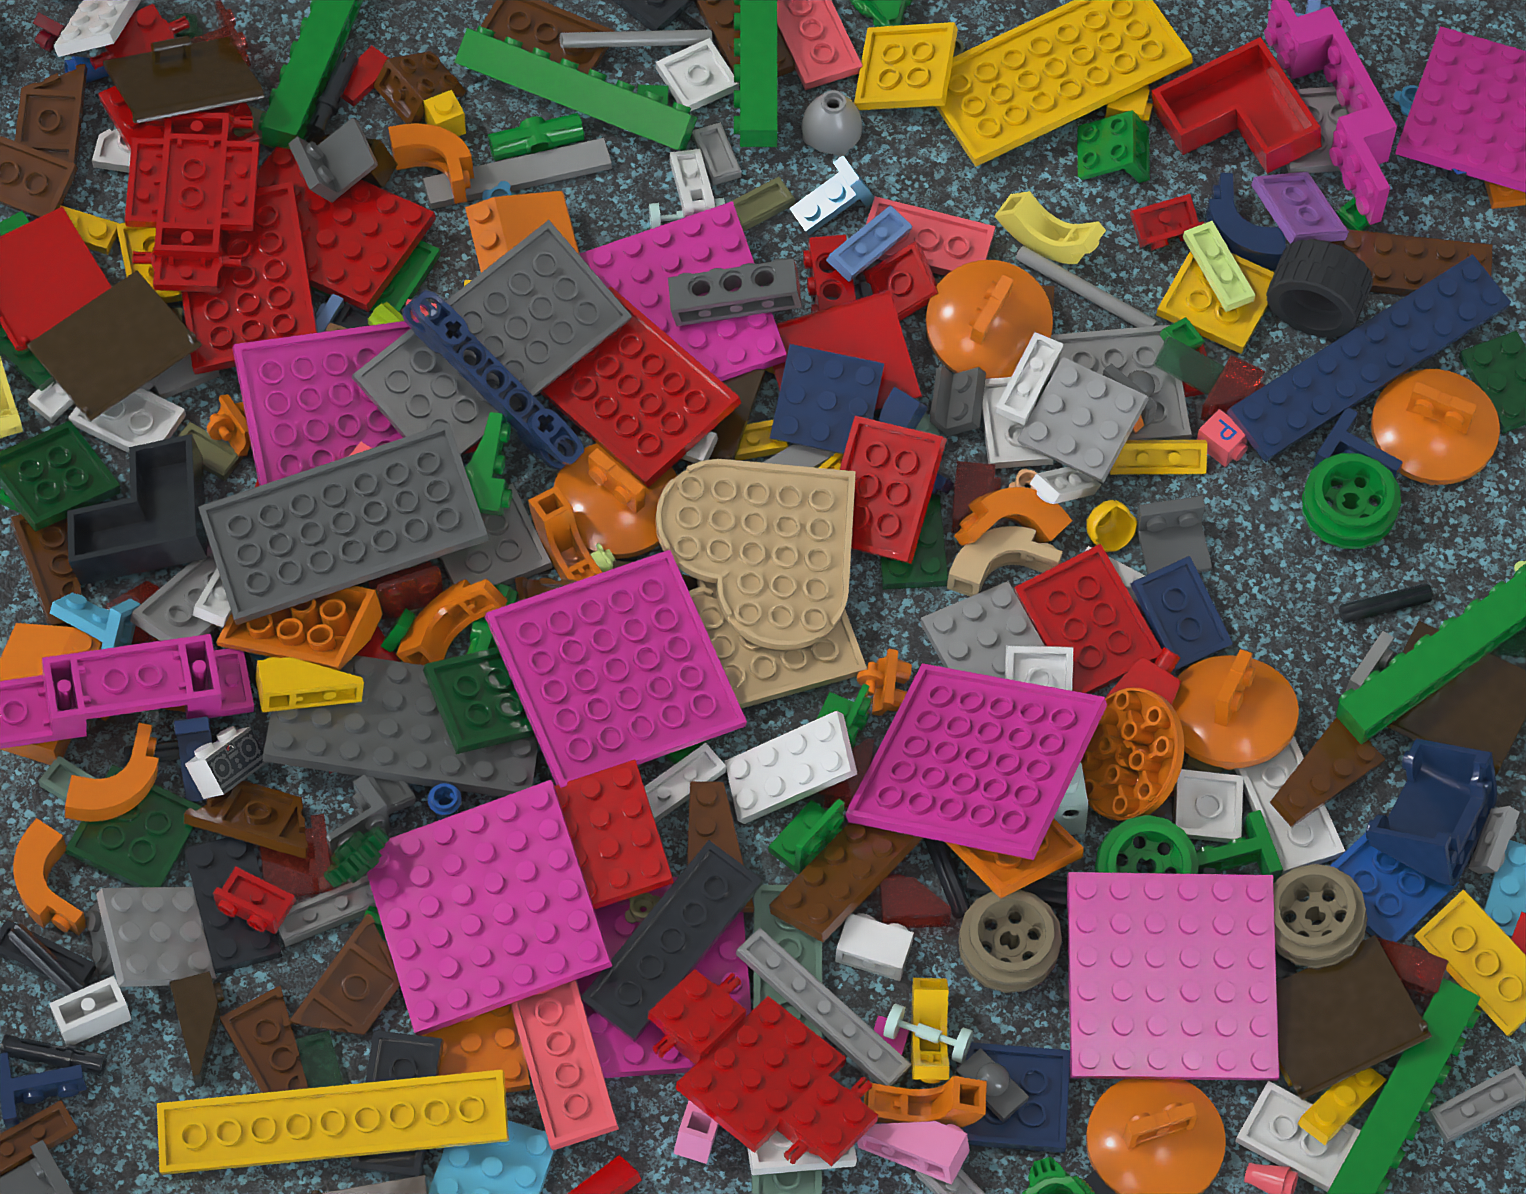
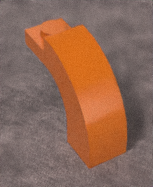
(435, 148)
(1017, 504)
(560, 537)
(445, 618)
(113, 796)
(32, 864)
(956, 1102)

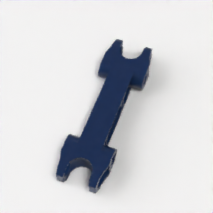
(533, 413)

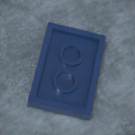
(1181, 612)

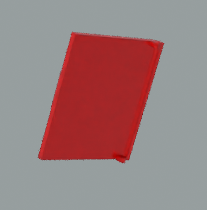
(45, 276)
(858, 329)

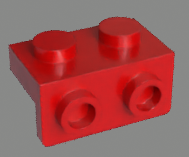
(1164, 221)
(254, 900)

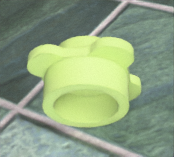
(603, 558)

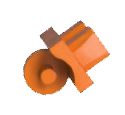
(230, 425)
(882, 678)

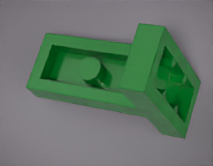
(1245, 851)

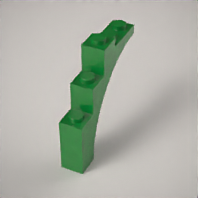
(487, 462)

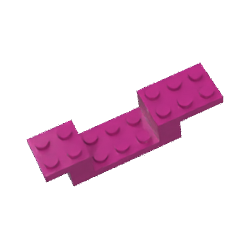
(1368, 131)
(122, 683)

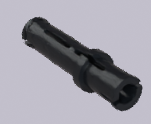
(328, 103)
(53, 1055)

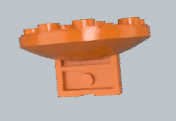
(986, 317)
(1436, 426)
(611, 503)
(1235, 711)
(1133, 755)
(1155, 1137)

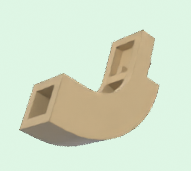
(996, 549)

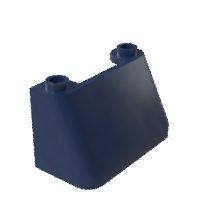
(1438, 810)

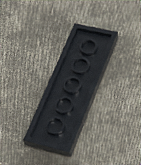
(672, 939)

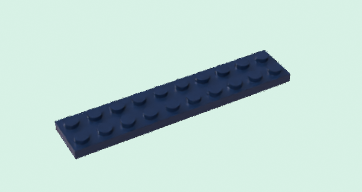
(1368, 358)

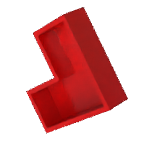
(1241, 93)

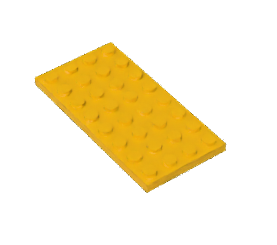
(1056, 72)

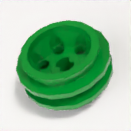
(1361, 523)
(1154, 831)

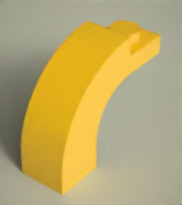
(929, 1008)

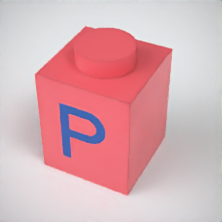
(1223, 438)

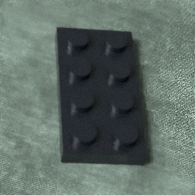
(229, 939)
(396, 1058)

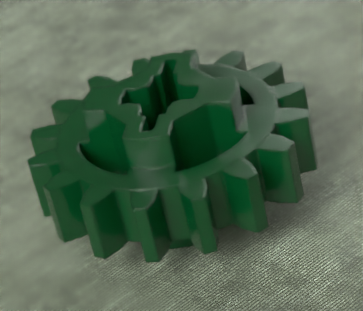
(356, 856)

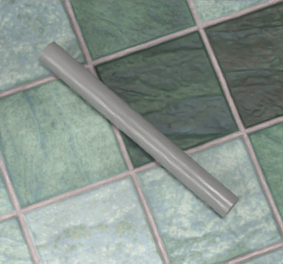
(633, 38)
(1084, 288)

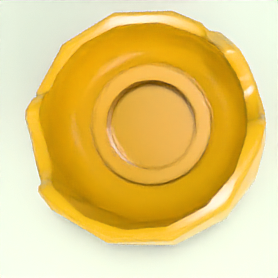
(1111, 525)

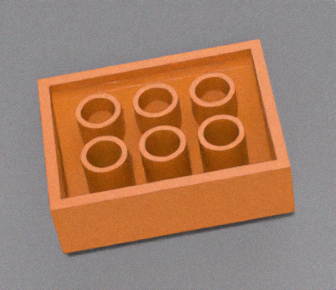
(507, 220)
(316, 631)
(23, 659)

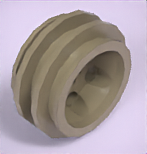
(1330, 940)
(1003, 967)

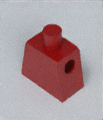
(1153, 676)

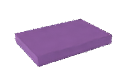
(1299, 207)

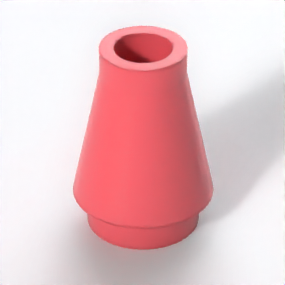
(1271, 1178)

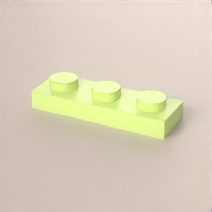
(1219, 266)

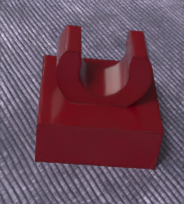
(49, 31)

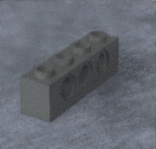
(749, 299)

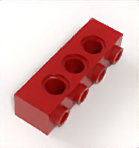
(826, 284)

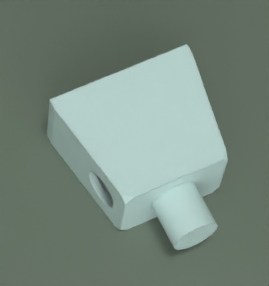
(1076, 801)

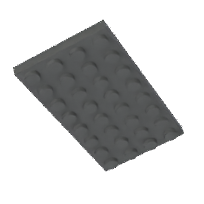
(530, 309)
(342, 523)
(394, 737)

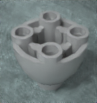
(832, 123)

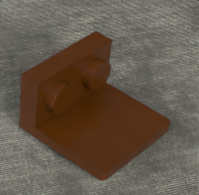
(411, 80)

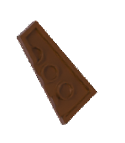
(47, 563)
(1325, 772)
(712, 820)
(266, 1042)

